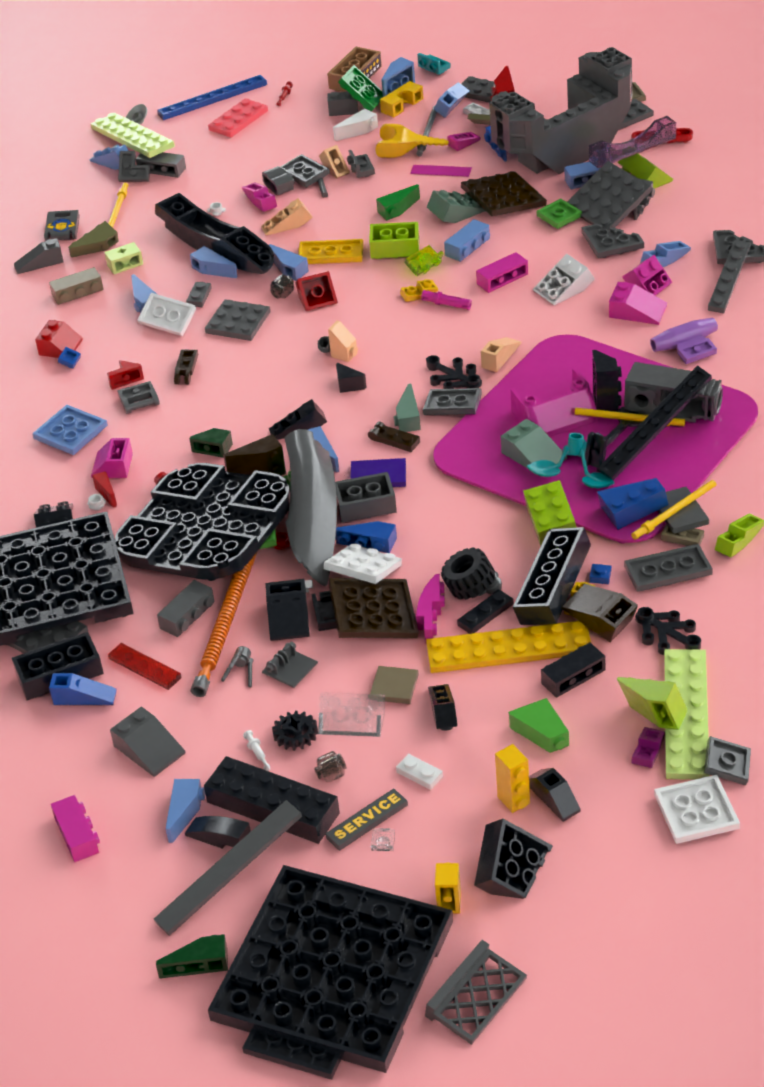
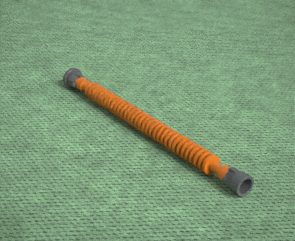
(221, 629)

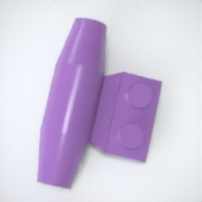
(688, 339)

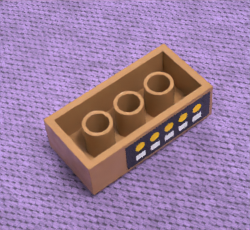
(365, 59)

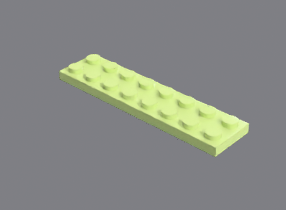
(132, 135)
(687, 746)

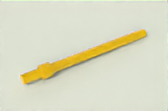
(122, 193)
(622, 416)
(649, 526)

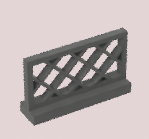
(456, 984)

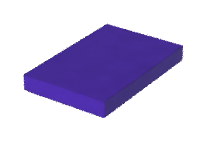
(395, 467)

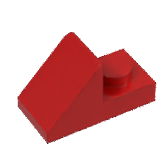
(126, 374)

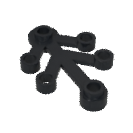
(470, 381)
(646, 617)

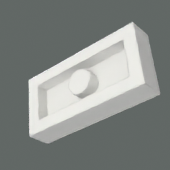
(419, 771)

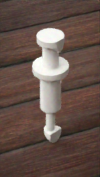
(254, 744)

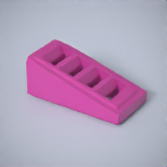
(462, 140)

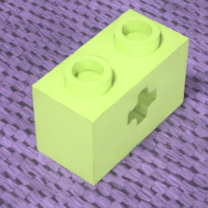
(123, 258)

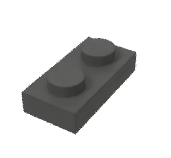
(199, 294)

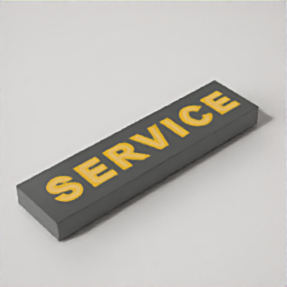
(366, 819)

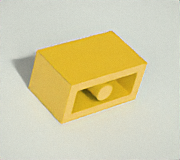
(448, 886)

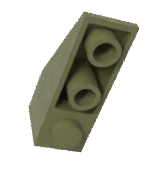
(97, 240)

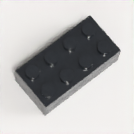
(70, 655)

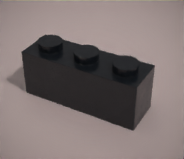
(573, 669)

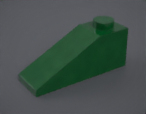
(199, 957)

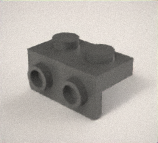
(360, 164)

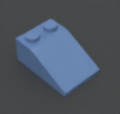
(397, 74)

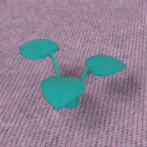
(577, 447)

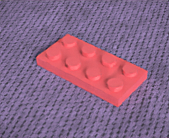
(238, 117)

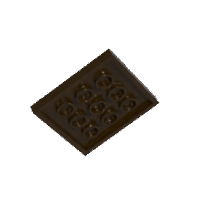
(503, 193)
(373, 609)

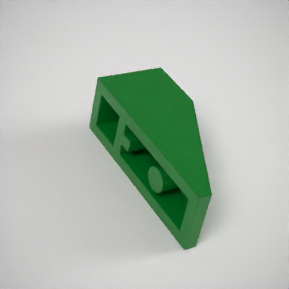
(397, 202)

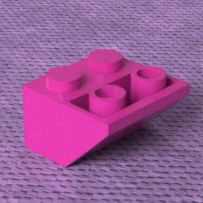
(649, 276)
(114, 458)

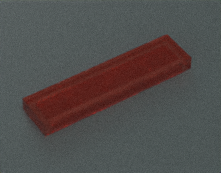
(144, 666)

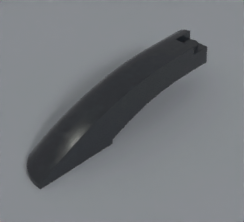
(227, 240)

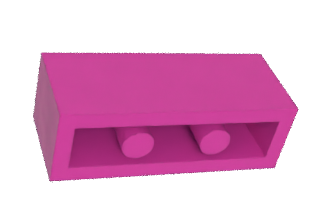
(502, 272)
(75, 828)

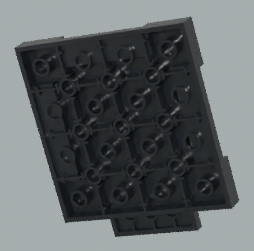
(60, 576)
(329, 973)

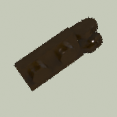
(185, 365)

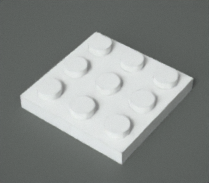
(363, 563)
(696, 809)

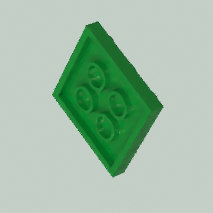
(361, 88)

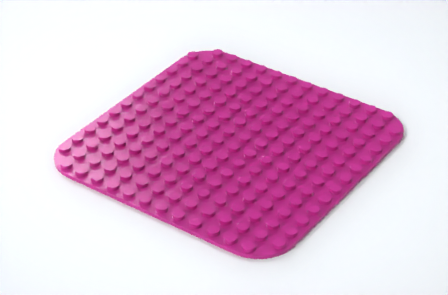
(675, 456)

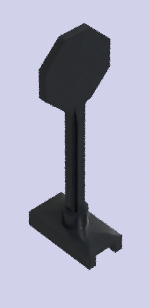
(598, 444)

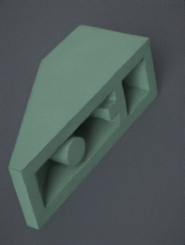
(407, 413)

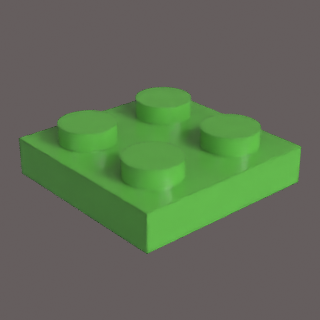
(559, 213)

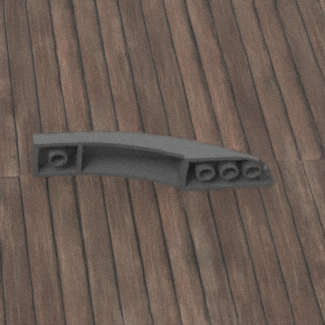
(312, 503)

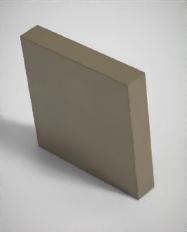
(395, 683)

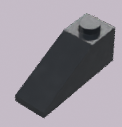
(443, 707)

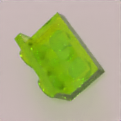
(423, 260)

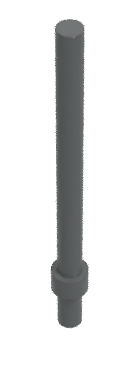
(421, 148)

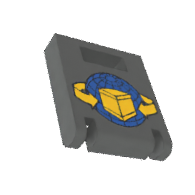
(61, 224)

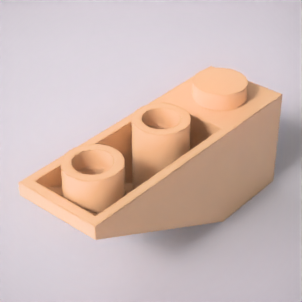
(289, 218)
(498, 352)

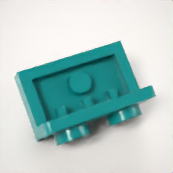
(433, 63)

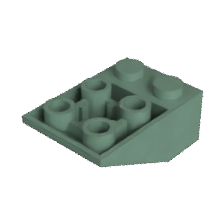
(453, 206)

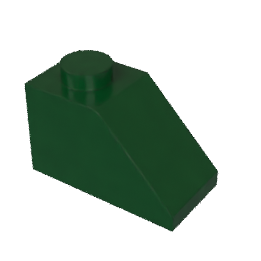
(212, 442)

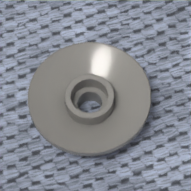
(137, 113)

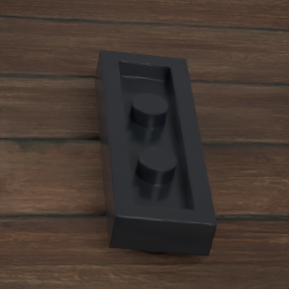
(485, 612)

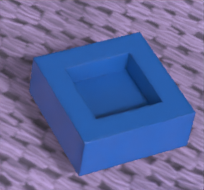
(69, 357)
(600, 573)

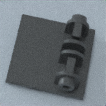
(289, 665)

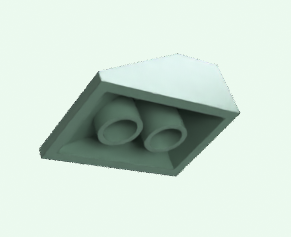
(529, 444)

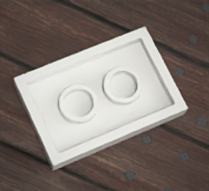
(166, 314)

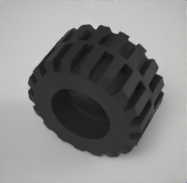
(468, 573)

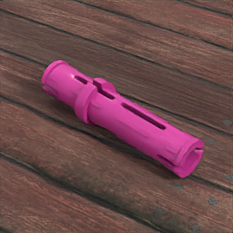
(440, 298)

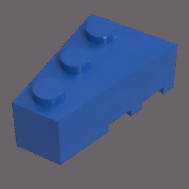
(632, 501)

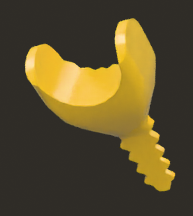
(400, 140)

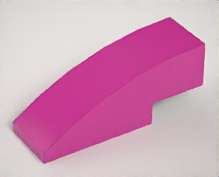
(259, 196)

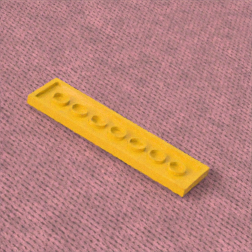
(505, 646)

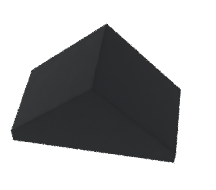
(350, 379)

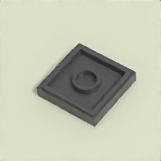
(727, 760)

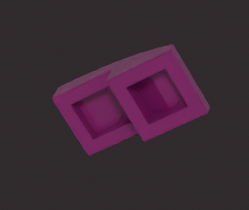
(648, 747)

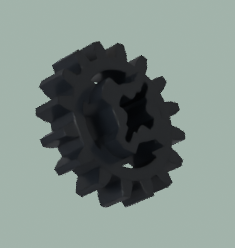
(295, 730)

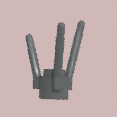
(240, 659)

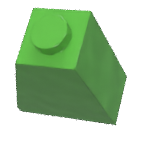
(540, 725)

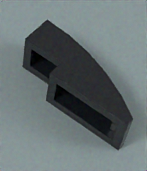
(218, 830)

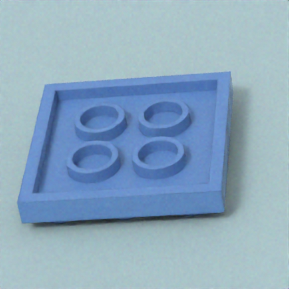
(70, 429)

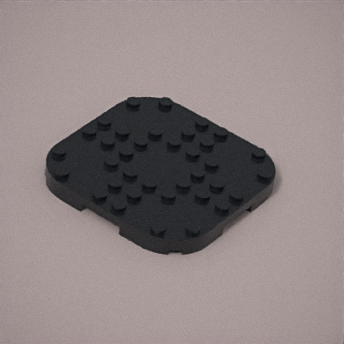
(204, 521)

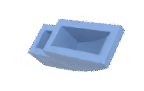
(667, 252)

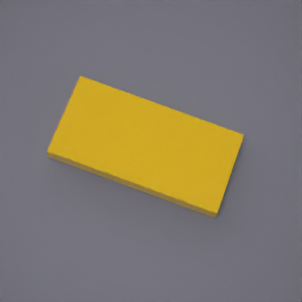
(332, 251)

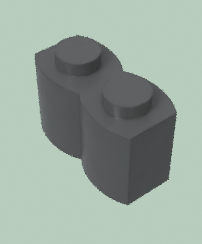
(278, 180)

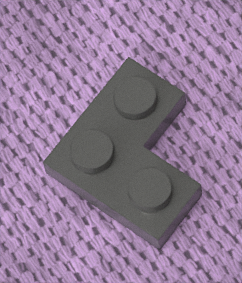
(129, 171)

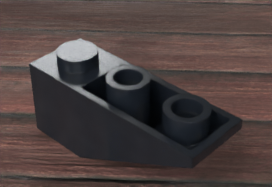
(305, 417)

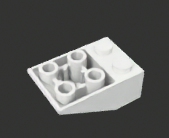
(564, 280)

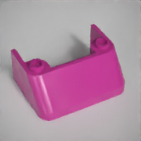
(557, 413)

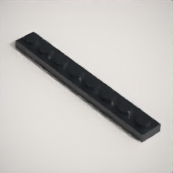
(655, 423)

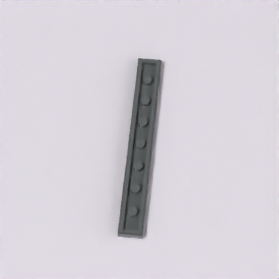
(227, 868)

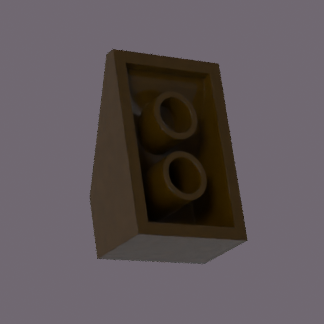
(259, 455)

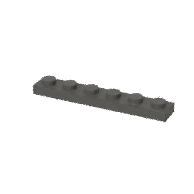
(729, 276)

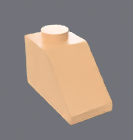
(334, 161)
(342, 342)

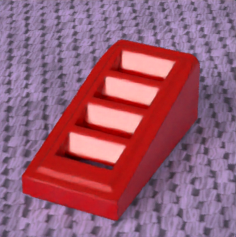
(104, 487)

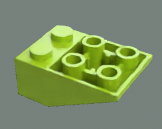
(655, 701)

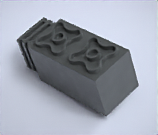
(650, 384)

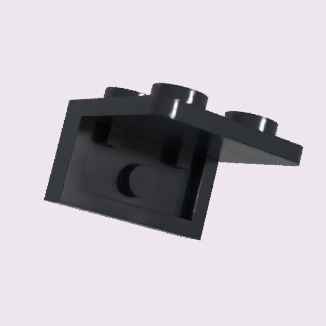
(49, 515)

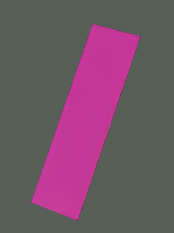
(441, 170)

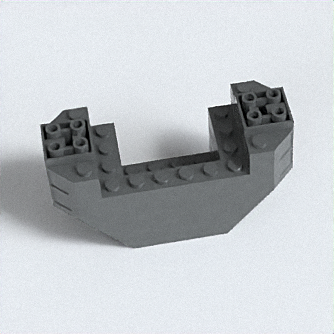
(596, 108)

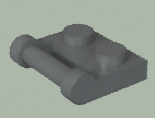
(136, 393)

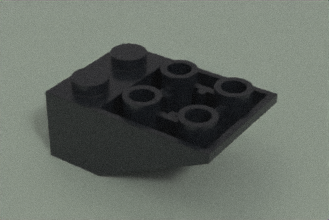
(287, 609)

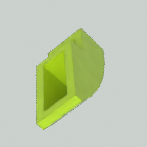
(739, 535)

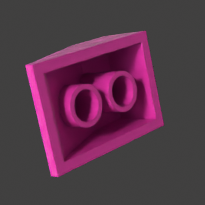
(635, 304)

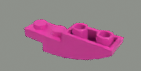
(430, 606)

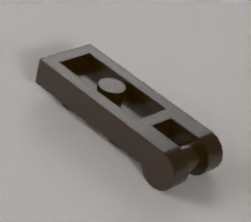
(393, 437)

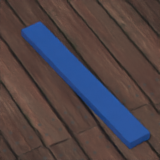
(212, 97)

